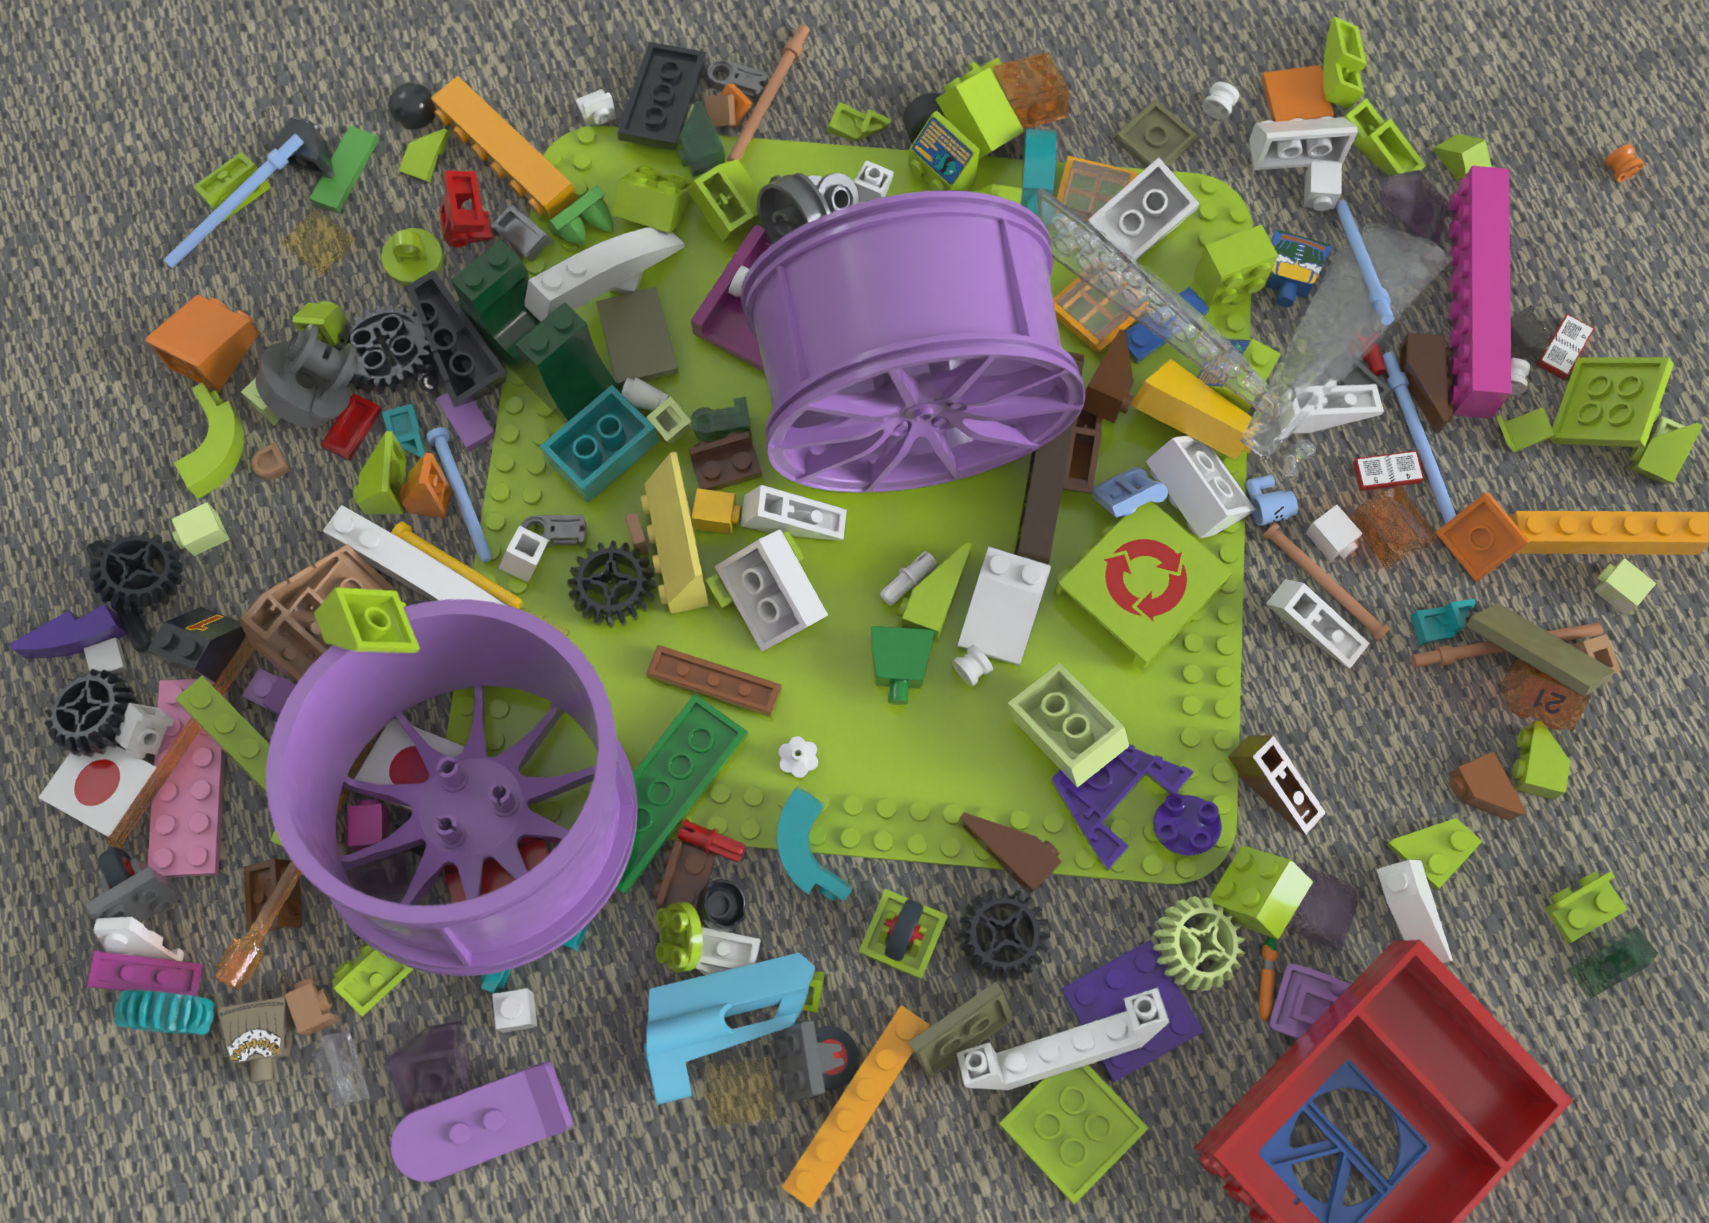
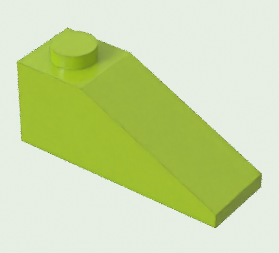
(934, 595)

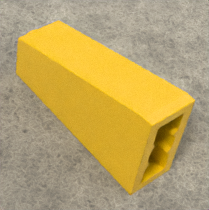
(1193, 409)

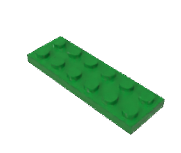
(676, 777)

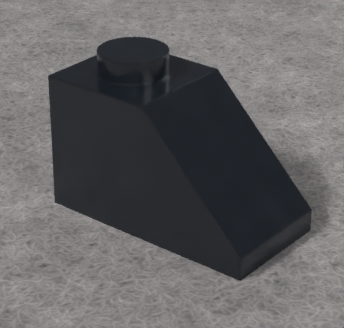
(313, 153)

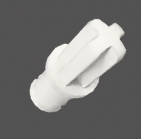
(909, 577)

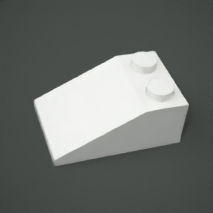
(1145, 210)
(1004, 605)

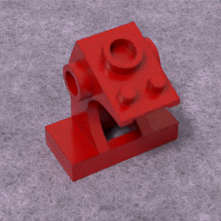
(460, 224)

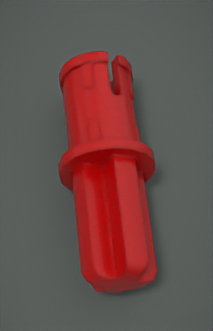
(711, 841)

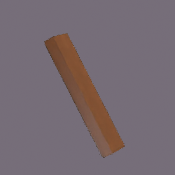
(714, 681)

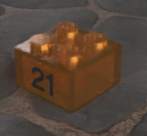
(1540, 696)

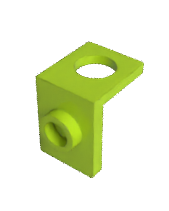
(1526, 429)

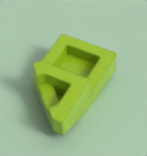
(854, 124)
(423, 154)

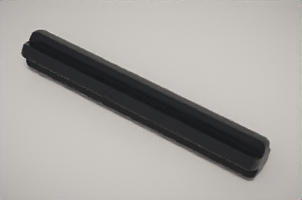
(132, 622)

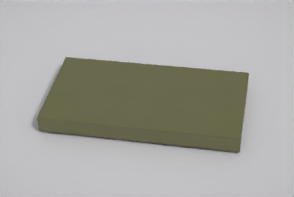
(1540, 649)

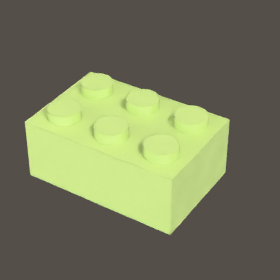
(1069, 724)

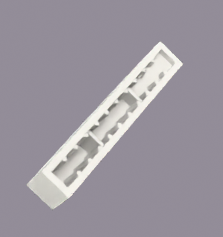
(598, 270)
(400, 559)

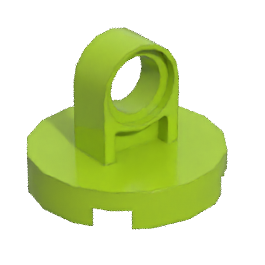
(411, 255)

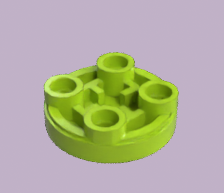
(679, 936)

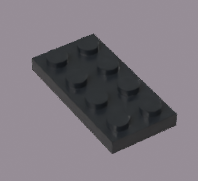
(662, 96)

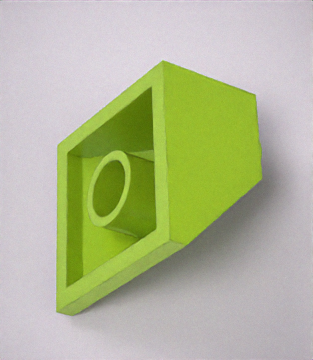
(382, 478)
(366, 621)

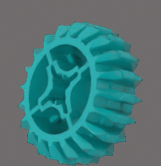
(163, 1012)

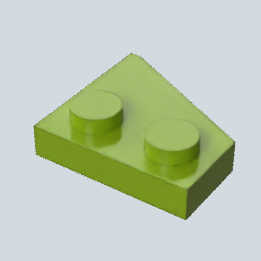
(1439, 848)

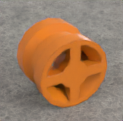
(1624, 162)

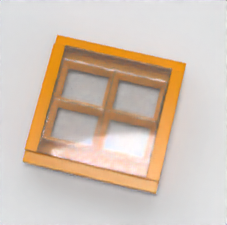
(1090, 185)
(1090, 315)

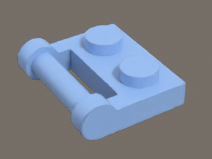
(1120, 495)

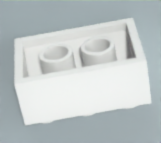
(1300, 141)
(1199, 486)
(770, 590)

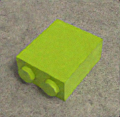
(980, 110)

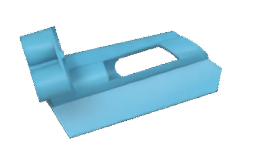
(690, 1015)

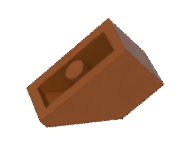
(1486, 787)

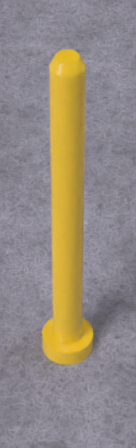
(404, 532)

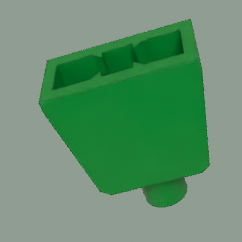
(900, 659)

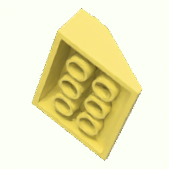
(674, 538)

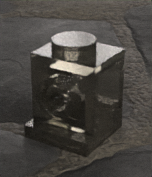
(1528, 334)

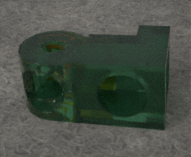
(718, 423)

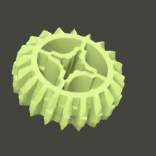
(1215, 937)

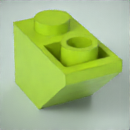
(1541, 764)

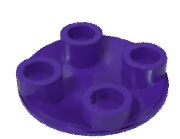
(1187, 824)

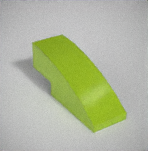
(1343, 63)
(1382, 141)

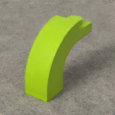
(221, 449)

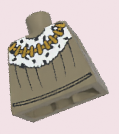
(257, 1034)

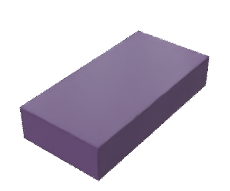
(467, 422)

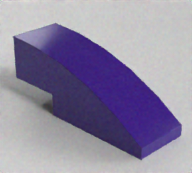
(70, 634)

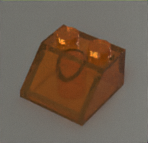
(1393, 526)

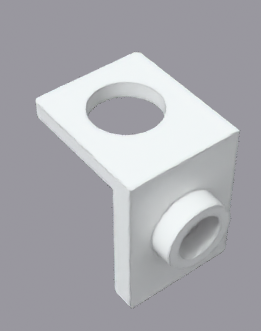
(597, 108)

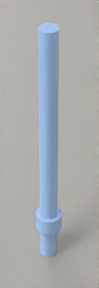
(276, 159)
(1378, 296)
(1398, 382)

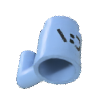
(1270, 506)

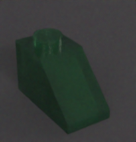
(699, 143)
(1614, 961)

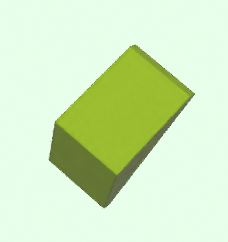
(1461, 153)

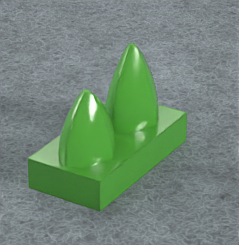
(592, 209)

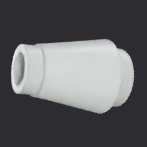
(642, 394)

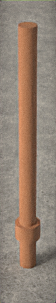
(790, 53)
(1447, 654)

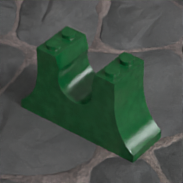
(549, 355)

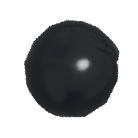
(412, 105)
(721, 905)

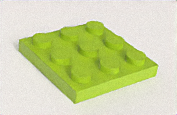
(1611, 401)
(1073, 1129)

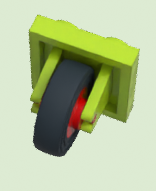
(903, 934)

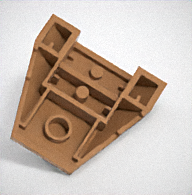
(283, 618)

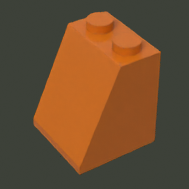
(204, 341)

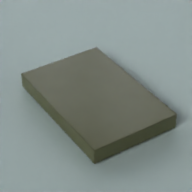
(637, 336)
(961, 1030)

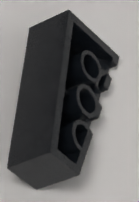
(459, 350)

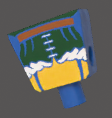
(1296, 266)

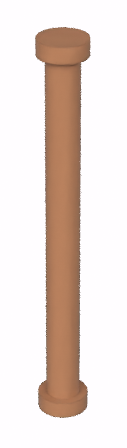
(1326, 582)

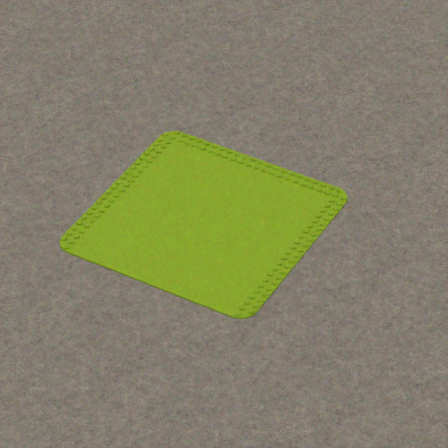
(884, 770)

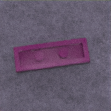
(142, 973)

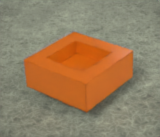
(742, 103)

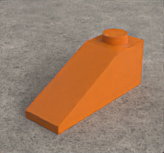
(426, 489)

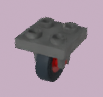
(131, 888)
(814, 1060)

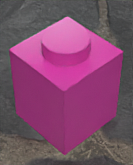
(367, 824)

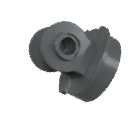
(800, 199)
(306, 378)

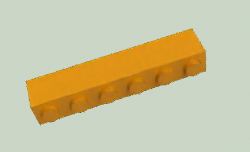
(504, 148)
(1613, 532)
(854, 1108)

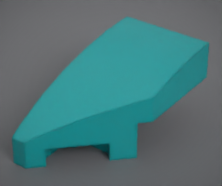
(406, 428)
(1442, 622)

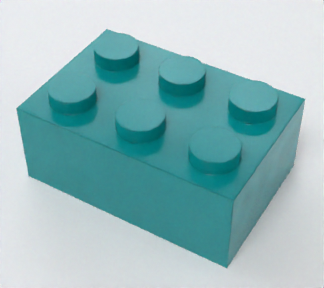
(599, 443)

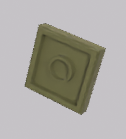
(1154, 135)

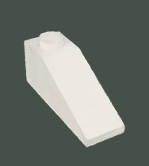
(1343, 406)
(775, 510)
(1317, 622)
(1413, 906)

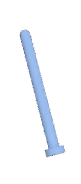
(439, 437)

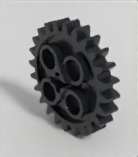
(405, 340)

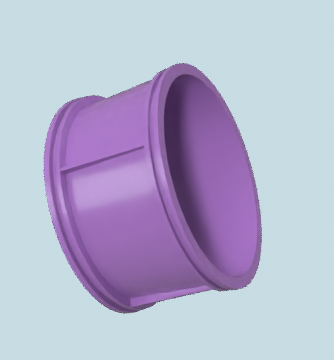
(910, 342)
(470, 803)

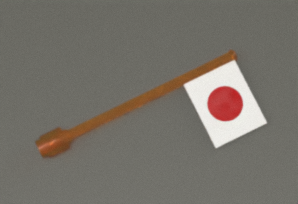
(387, 760)
(115, 788)

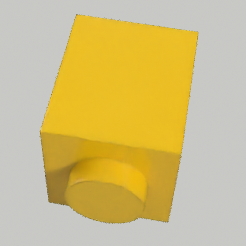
(715, 511)

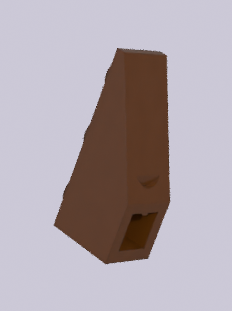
(1424, 363)

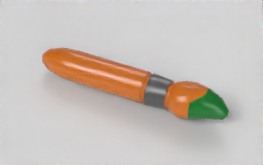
(1269, 954)

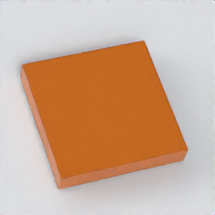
(1296, 94)
(1482, 536)

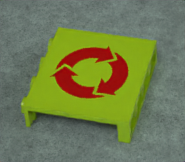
(1144, 580)

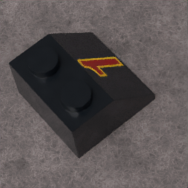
(199, 642)

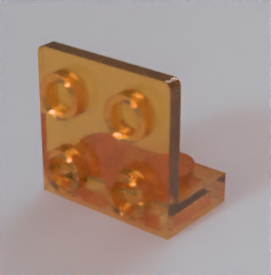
(1034, 89)

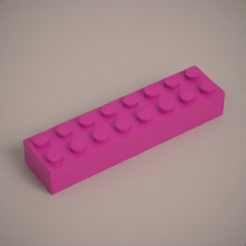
(1480, 293)

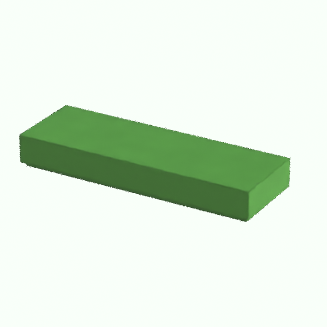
(347, 166)

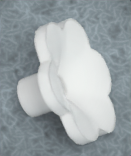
(798, 764)

